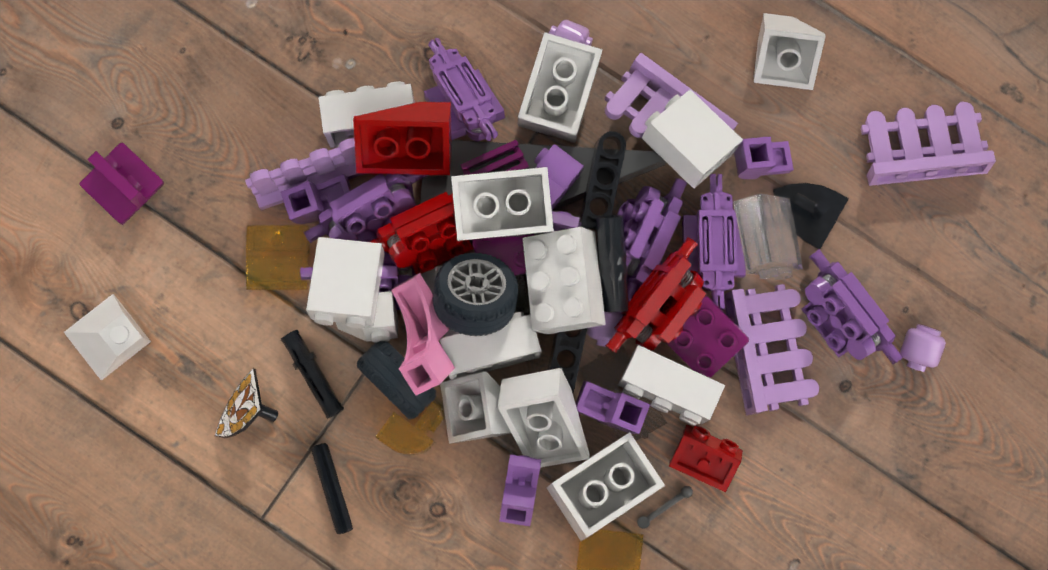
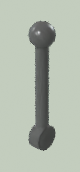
(643, 522)

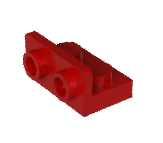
(706, 457)

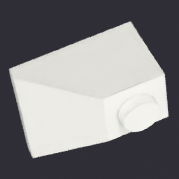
(787, 52)
(385, 322)
(107, 337)
(472, 408)

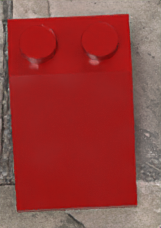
(405, 140)

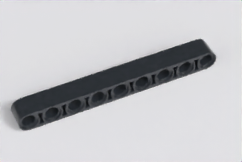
(588, 220)

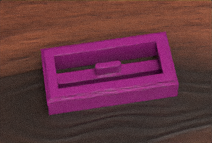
(511, 146)

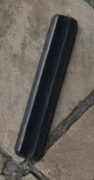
(332, 488)

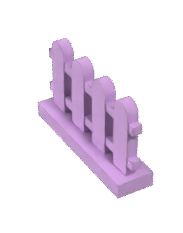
(655, 85)
(915, 162)
(317, 168)
(751, 366)

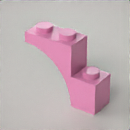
(425, 359)

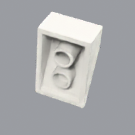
(559, 87)
(502, 204)
(543, 417)

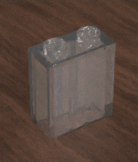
(768, 236)

